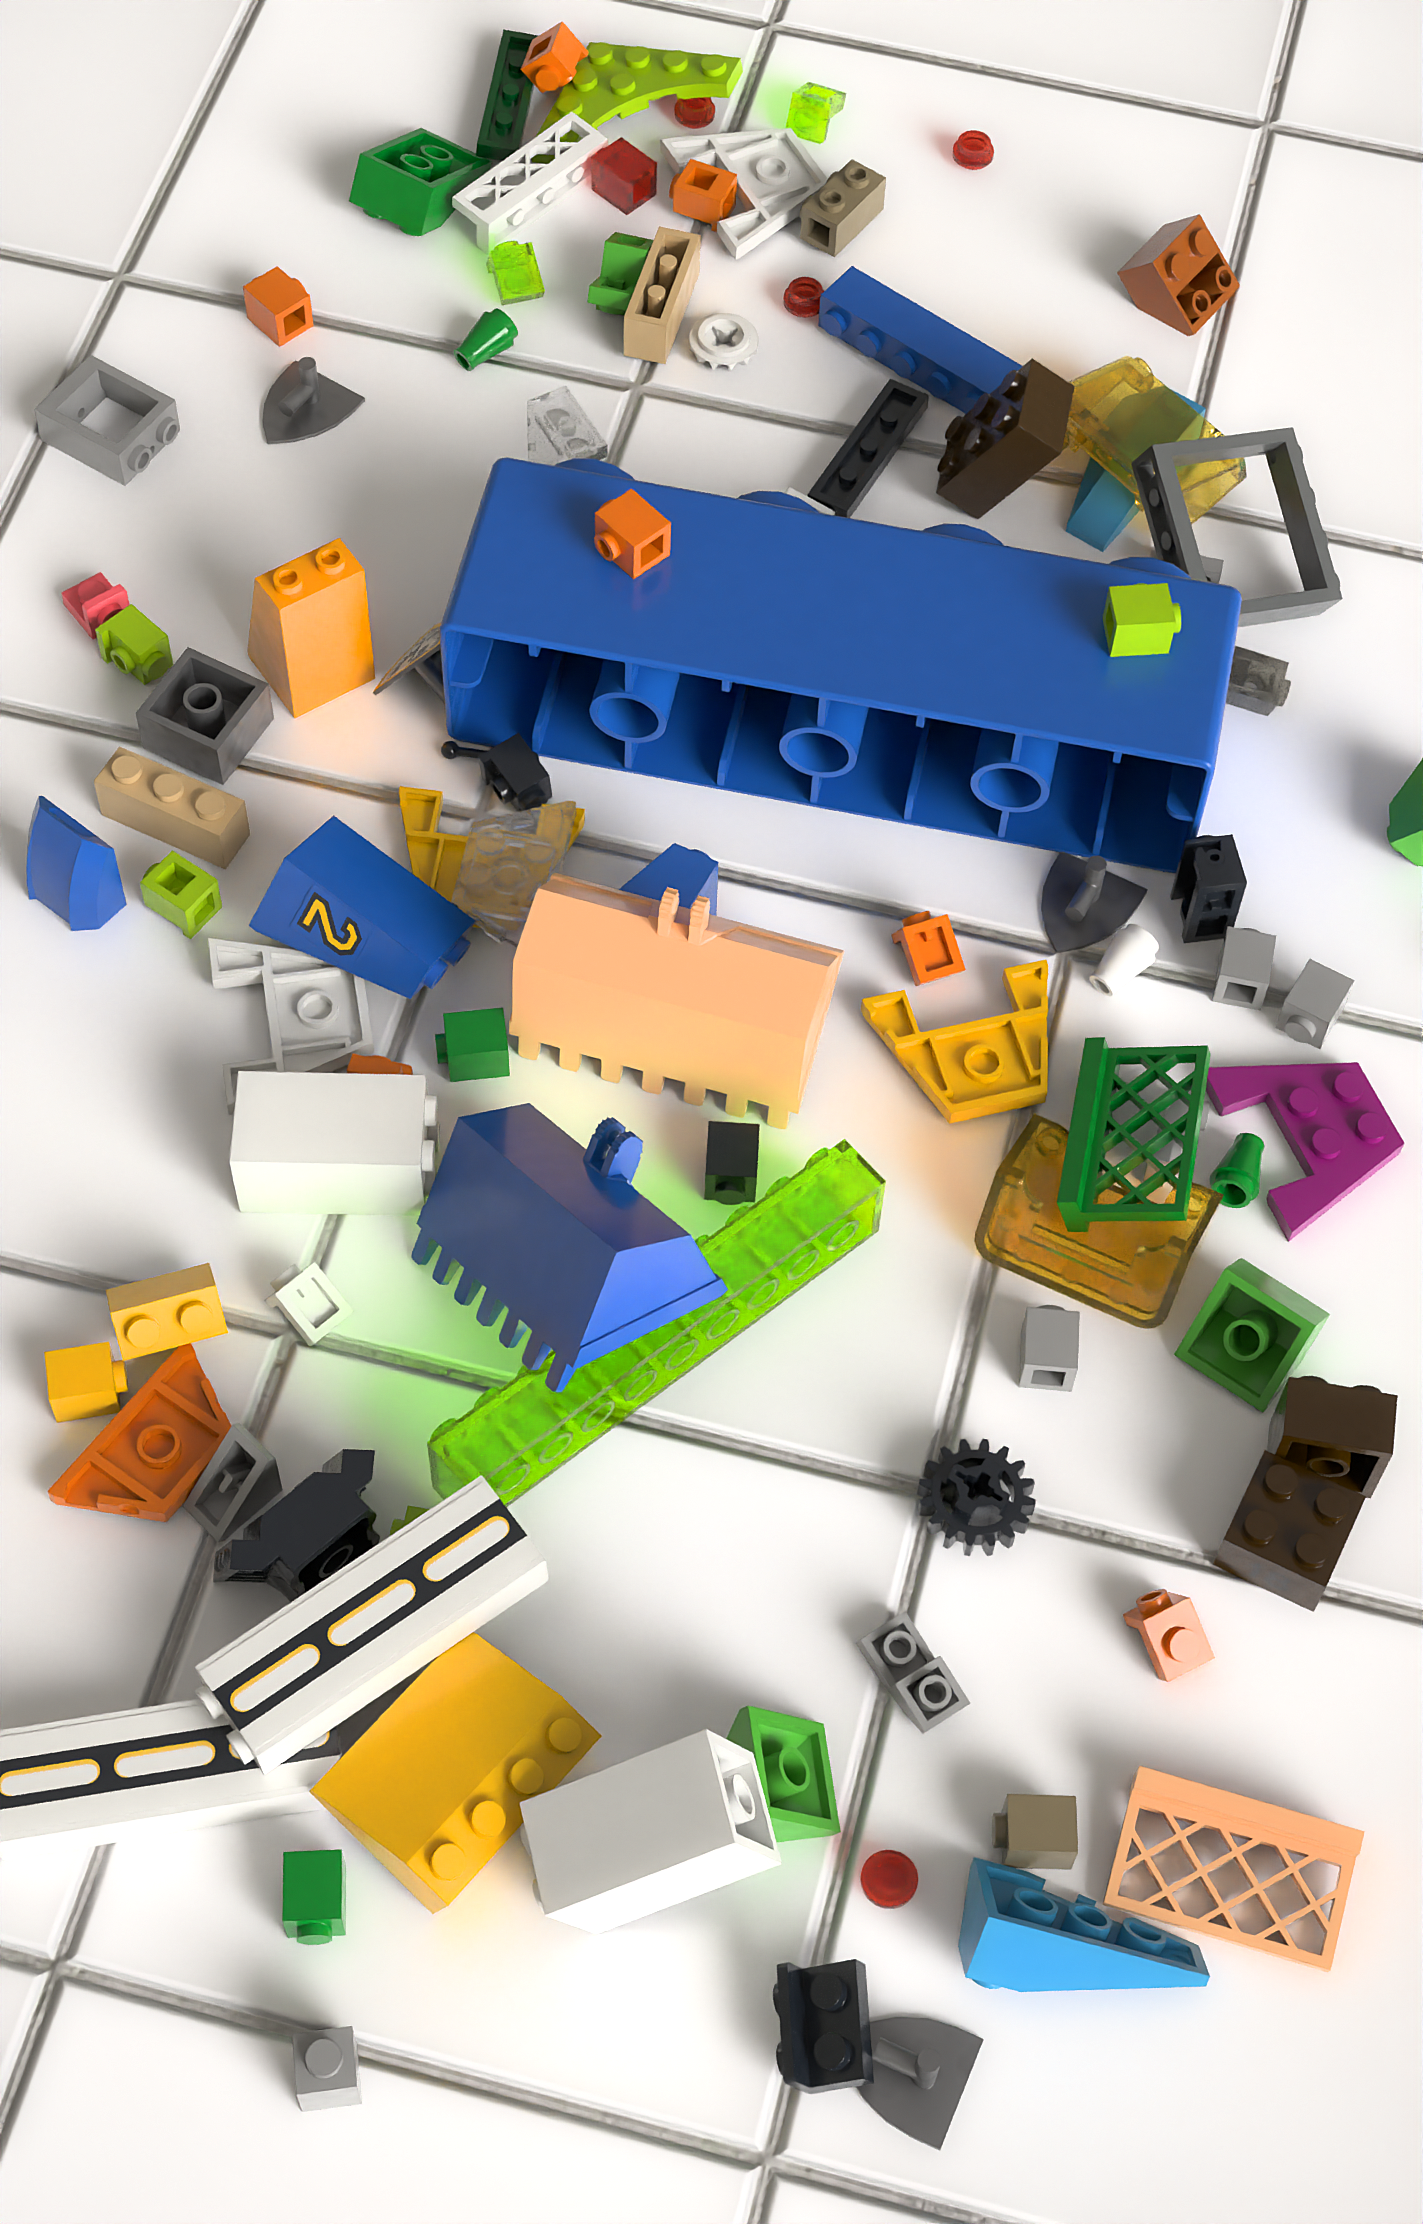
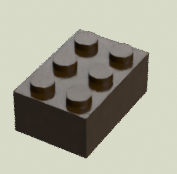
(1005, 438)

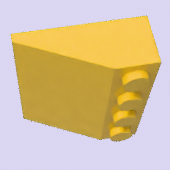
(449, 1764)

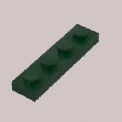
(507, 99)

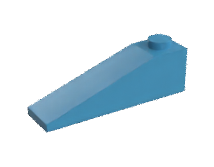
(1105, 504)
(1040, 1942)

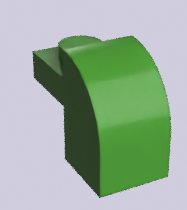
(620, 270)

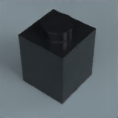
(731, 1162)

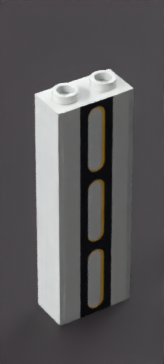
(370, 1625)
(141, 1778)

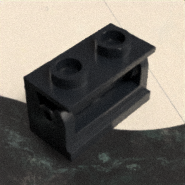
(1211, 887)

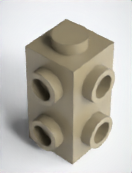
(842, 207)

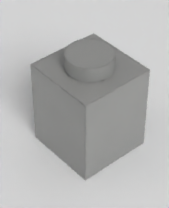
(1244, 968)
(1314, 1004)
(1049, 1348)
(326, 2069)

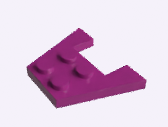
(1327, 1120)

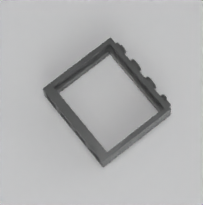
(1174, 533)

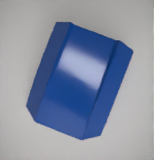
(71, 869)

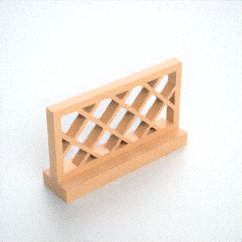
(1248, 1820)

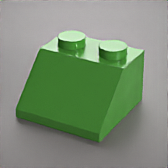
(1251, 1333)

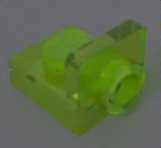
(812, 109)
(515, 272)

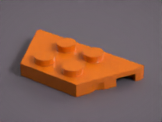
(151, 1448)

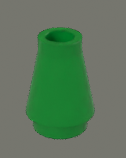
(487, 338)
(1239, 1171)

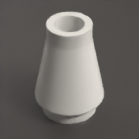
(1125, 957)

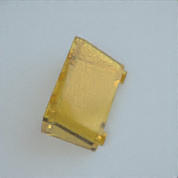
(1125, 411)
(1115, 1266)

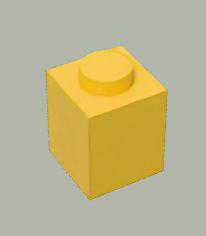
(84, 1381)

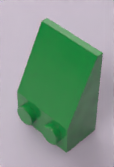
(414, 180)

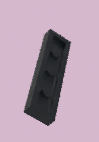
(869, 448)

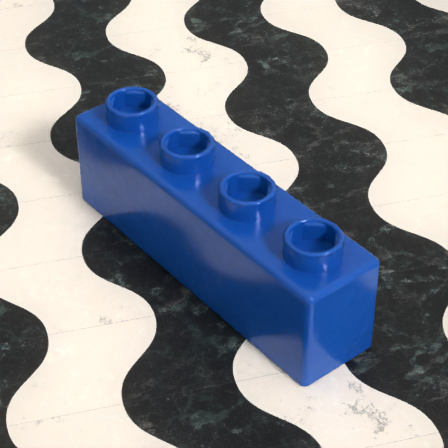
(838, 665)

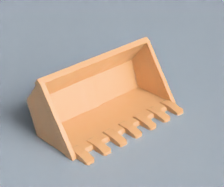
(671, 995)

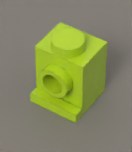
(135, 645)
(181, 893)

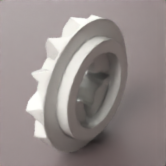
(724, 328)

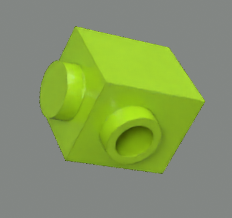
(1140, 619)

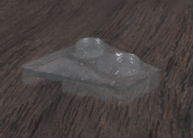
(561, 430)

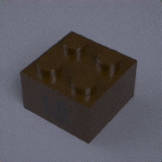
(1335, 1431)
(1289, 1531)

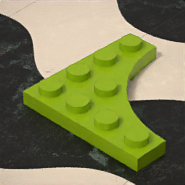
(625, 78)

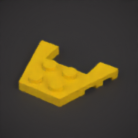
(438, 856)
(979, 1063)

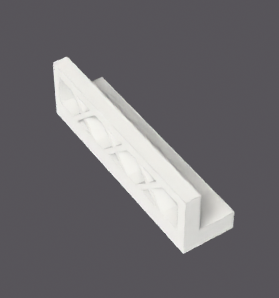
(543, 186)

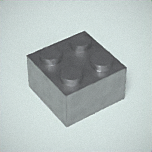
(205, 715)

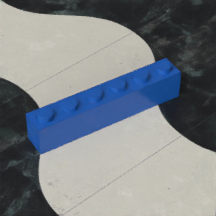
(911, 340)

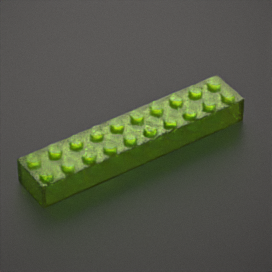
(764, 1258)

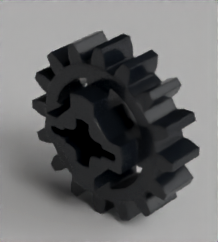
(992, 1514)

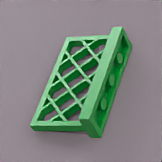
(1091, 1140)

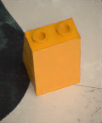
(312, 628)

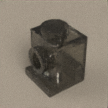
(1264, 672)

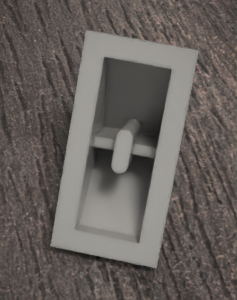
(234, 1484)

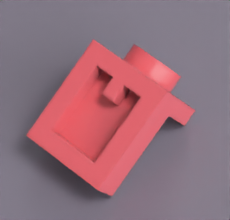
(94, 602)

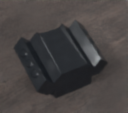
(308, 1531)

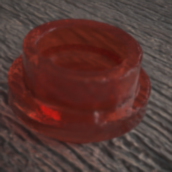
(694, 112)
(973, 150)
(803, 297)
(889, 1879)

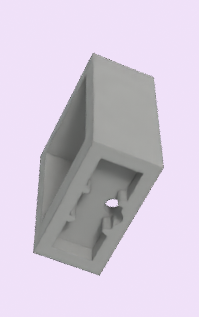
(81, 393)

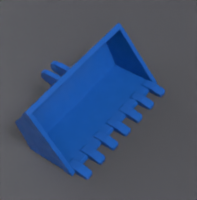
(557, 1238)

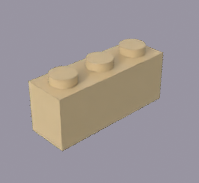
(662, 295)
(172, 807)

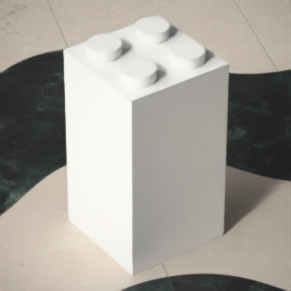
(333, 1143)
(648, 1833)

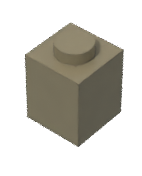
(1037, 1831)

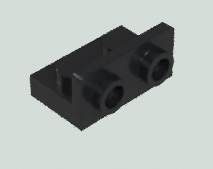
(823, 2026)

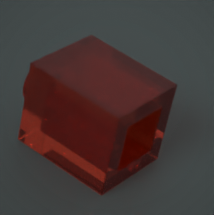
(623, 176)

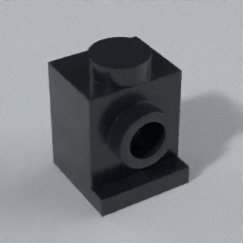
(516, 774)

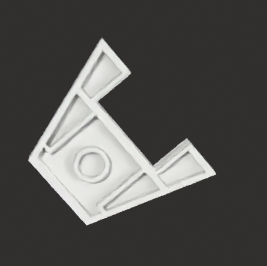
(772, 178)
(312, 1009)

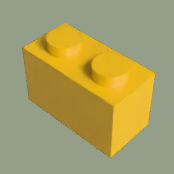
(166, 1311)

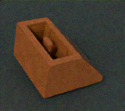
(1180, 275)

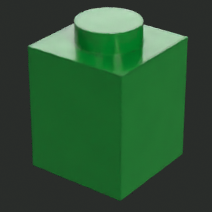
(474, 1045)
(314, 1895)

